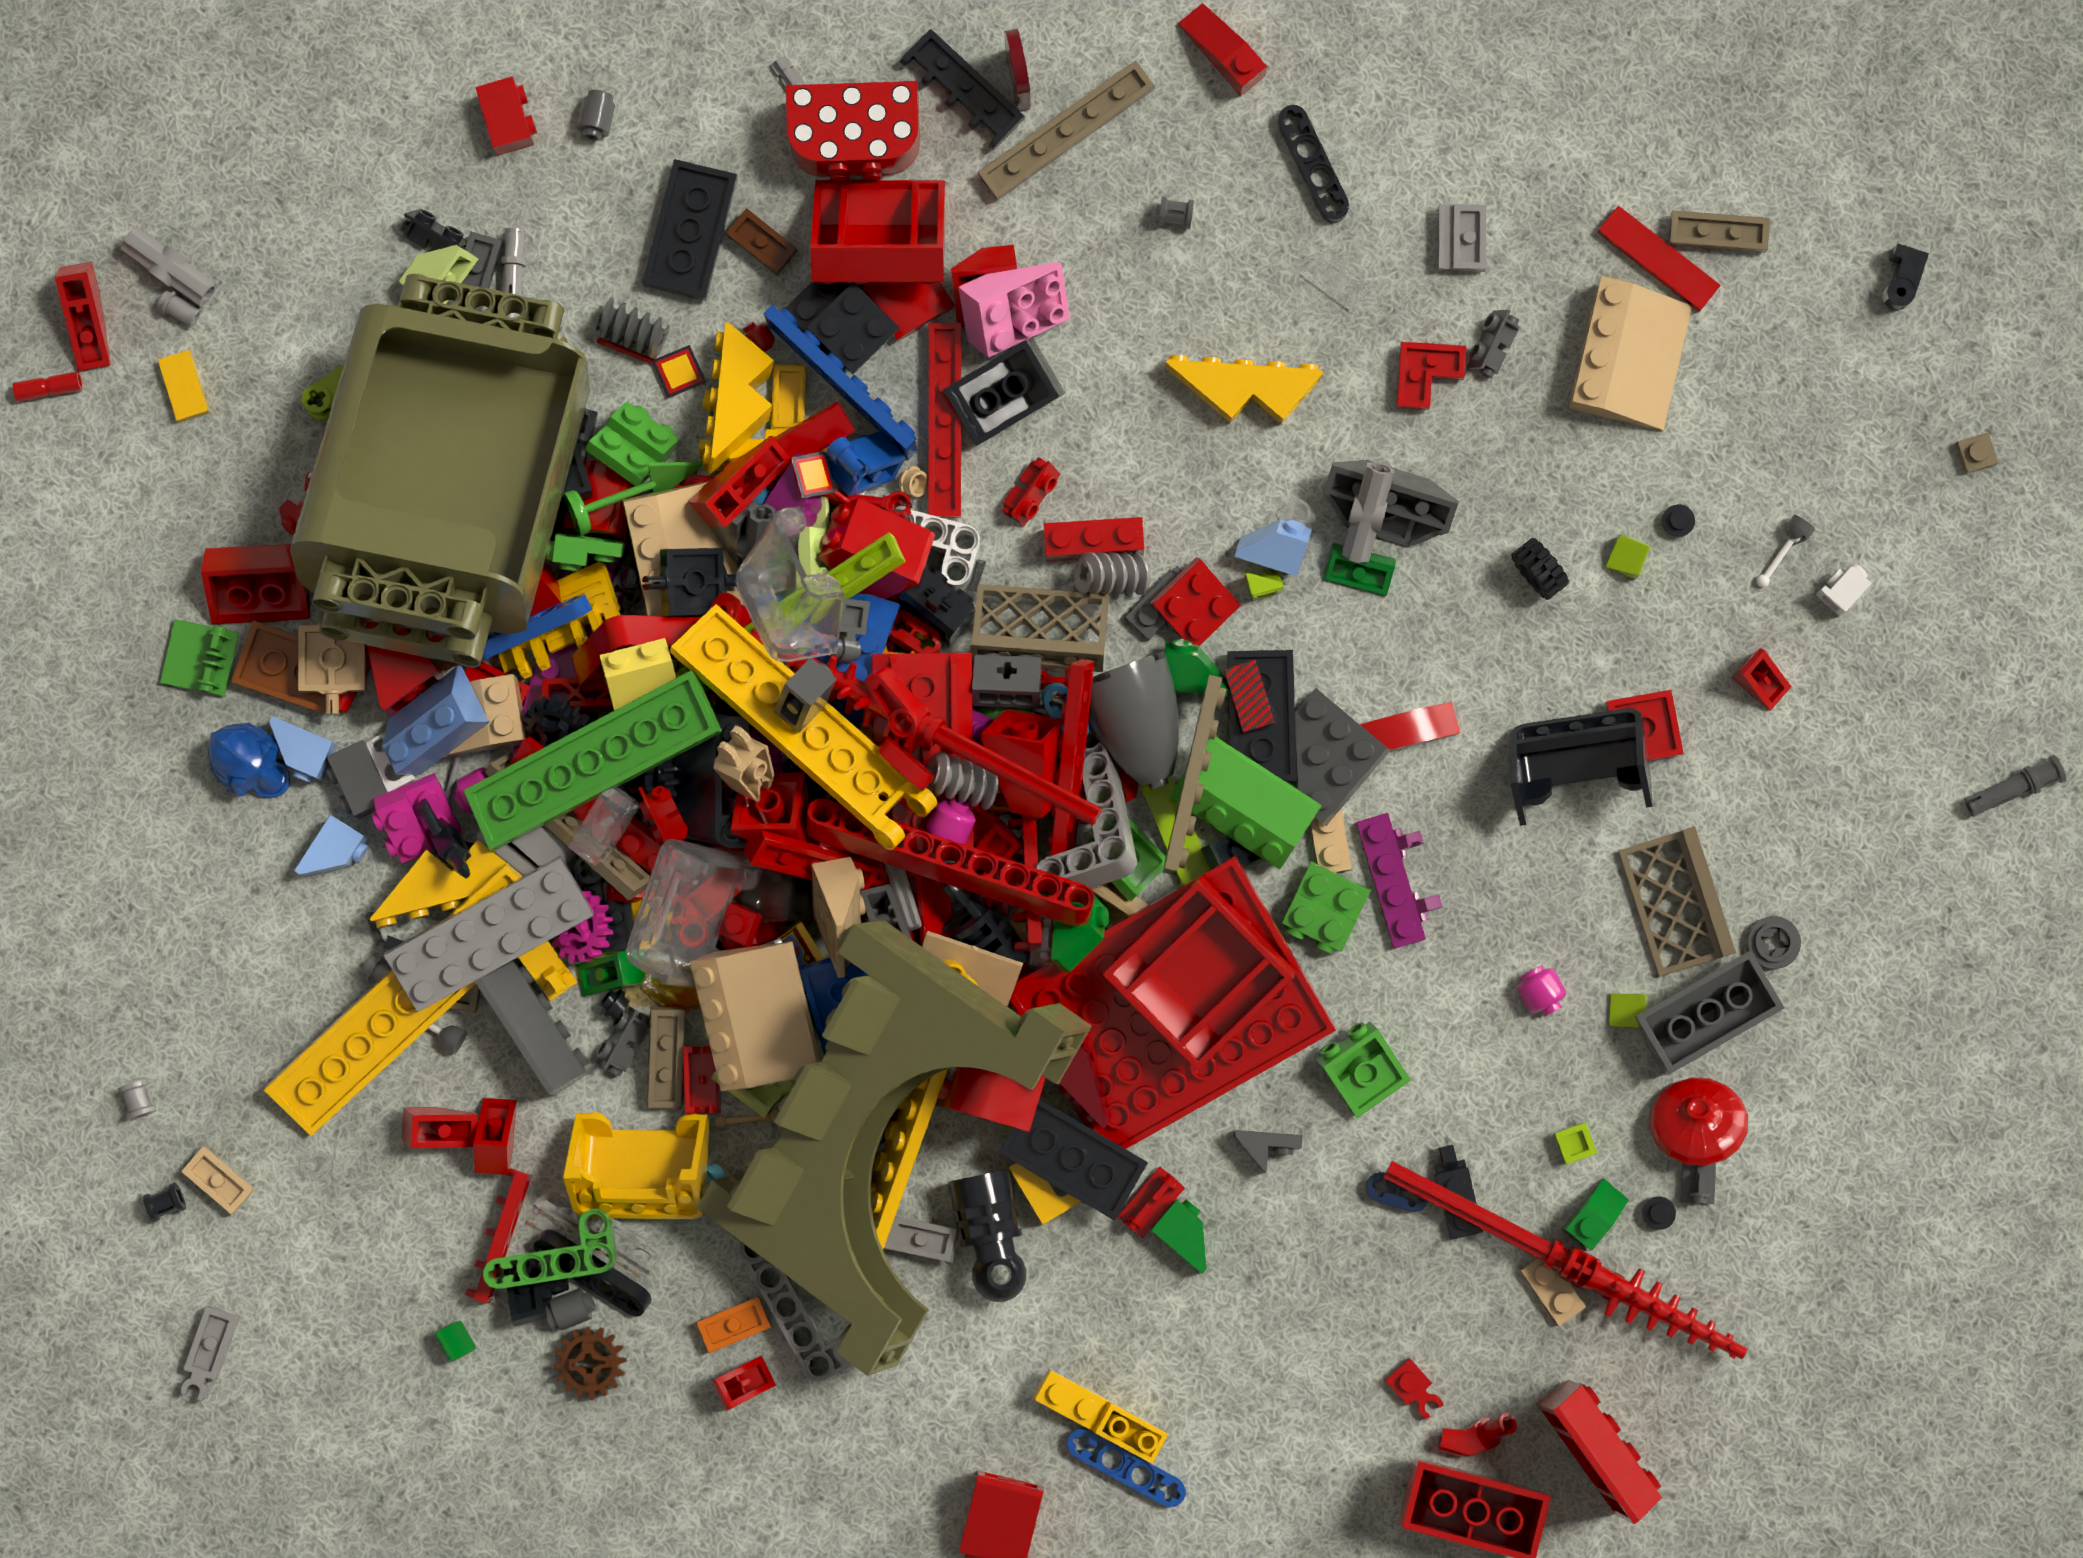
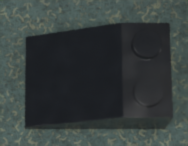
(1004, 391)

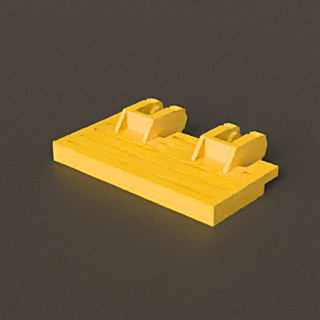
(598, 588)

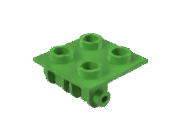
(199, 657)

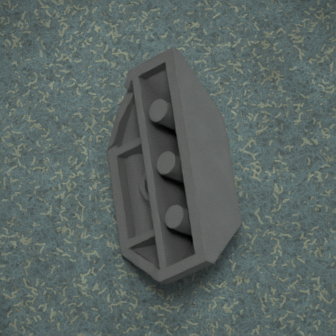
(1414, 509)

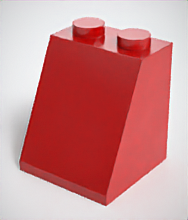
(862, 523)
(400, 675)
(1031, 743)
(1001, 1517)

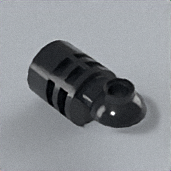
(981, 924)
(989, 1224)

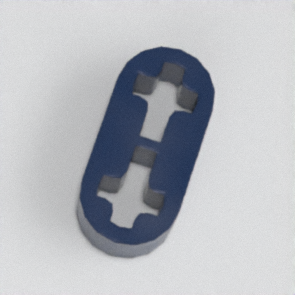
(1392, 1199)

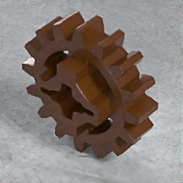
(591, 1379)

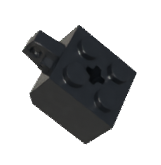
(939, 605)

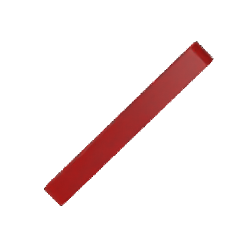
(961, 874)

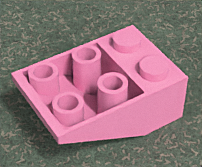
(1013, 306)

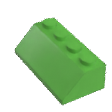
(1251, 804)

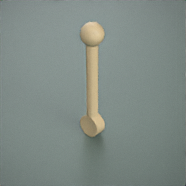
(721, 1121)

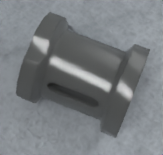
(1167, 205)

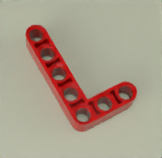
(621, 633)

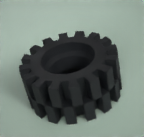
(1540, 568)

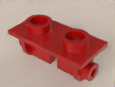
(1040, 479)
(656, 807)
(1151, 1202)

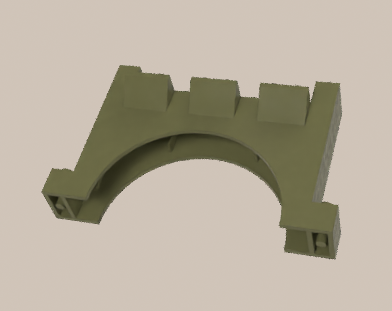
(811, 1192)

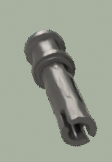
(2028, 781)

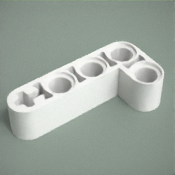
(947, 544)

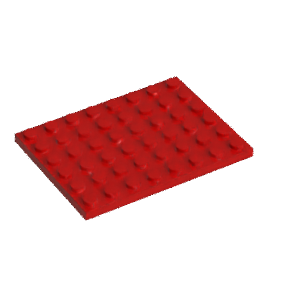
(1138, 1069)

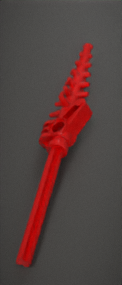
(892, 700)
(1573, 1265)

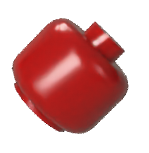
(760, 335)

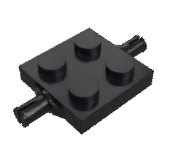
(690, 580)

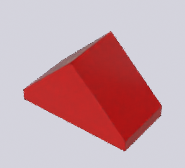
(1762, 679)
(744, 1383)

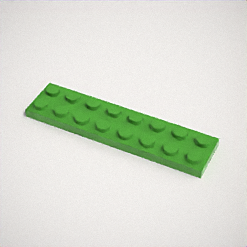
(592, 760)

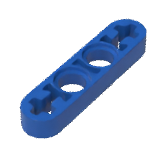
(539, 624)
(1127, 1465)

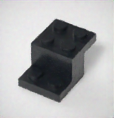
(843, 321)

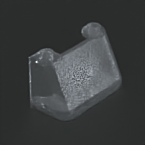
(790, 610)
(685, 908)

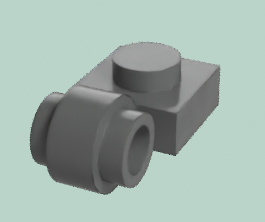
(853, 622)

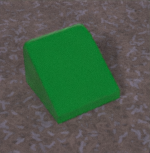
(455, 1341)

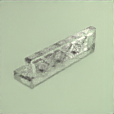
(565, 1221)

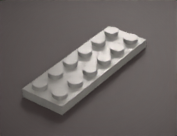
(489, 933)

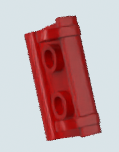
(612, 517)

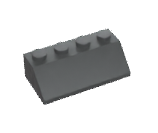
(1708, 1013)
(533, 1028)

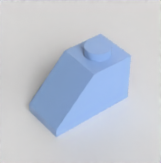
(1276, 546)
(302, 750)
(333, 849)

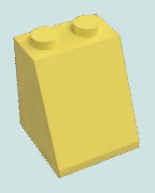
(636, 671)

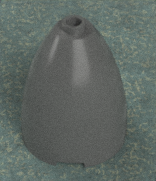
(1138, 718)

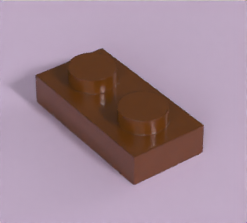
(761, 241)

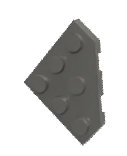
(1332, 754)

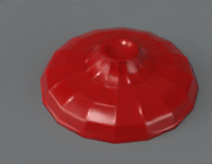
(1698, 1121)

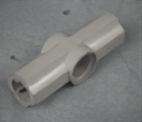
(168, 266)
(1368, 512)

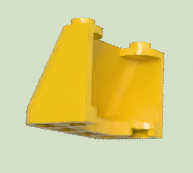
(637, 1170)

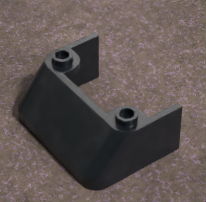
(1578, 751)
(701, 786)

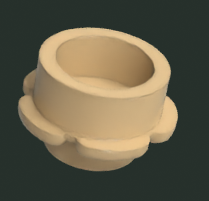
(913, 482)

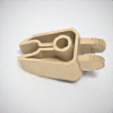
(744, 764)

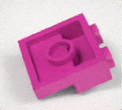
(402, 820)

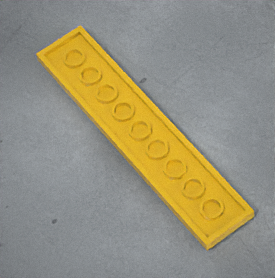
(362, 1041)

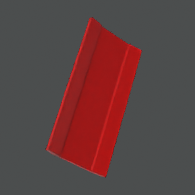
(946, 688)

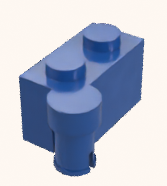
(863, 462)

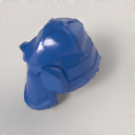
(246, 760)

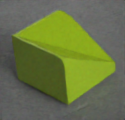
(1627, 556)
(1263, 584)

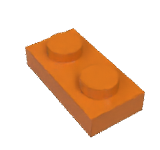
(734, 1324)

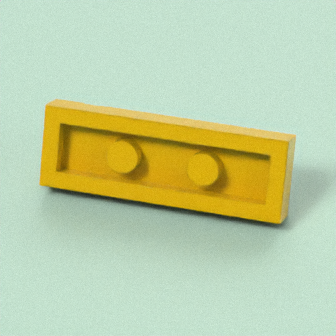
(548, 970)

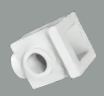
(1844, 588)

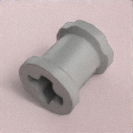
(137, 1099)

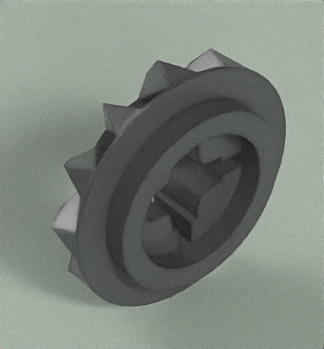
(1787, 936)

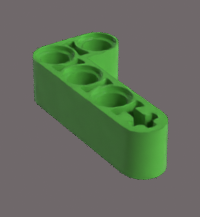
(550, 1258)

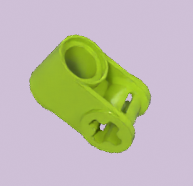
(324, 389)

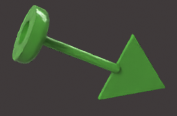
(662, 477)

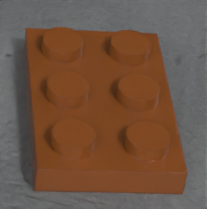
(271, 667)

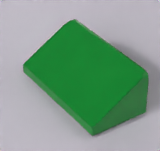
(1367, 576)

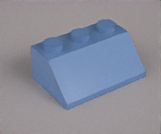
(433, 724)

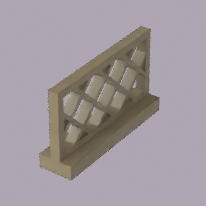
(1053, 653)
(1705, 893)

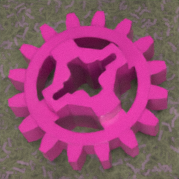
(589, 932)

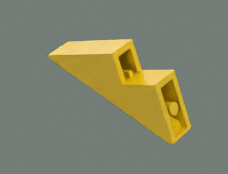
(1232, 386)
(736, 403)
(436, 885)

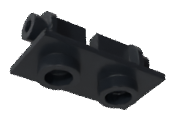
(424, 227)

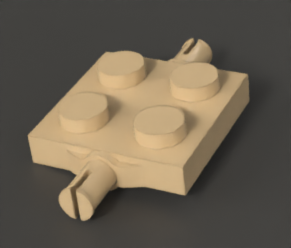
(330, 666)

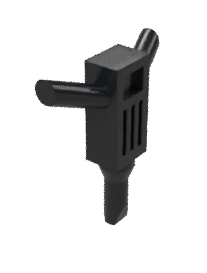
(446, 840)

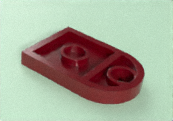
(1017, 69)

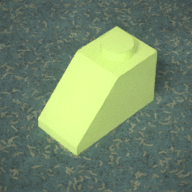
(443, 264)

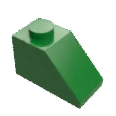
(1190, 667)
(1074, 943)
(608, 974)
(1595, 1215)
(1183, 1233)

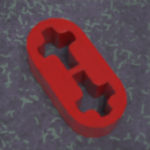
(917, 629)
(905, 763)

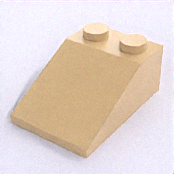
(503, 707)
(837, 904)

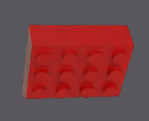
(878, 231)
(1199, 973)
(1600, 1451)

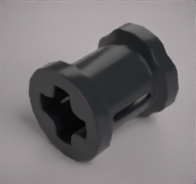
(164, 1202)

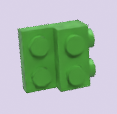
(632, 442)
(575, 550)
(1149, 864)
(1325, 908)
(1362, 1068)

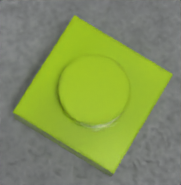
(1575, 1143)

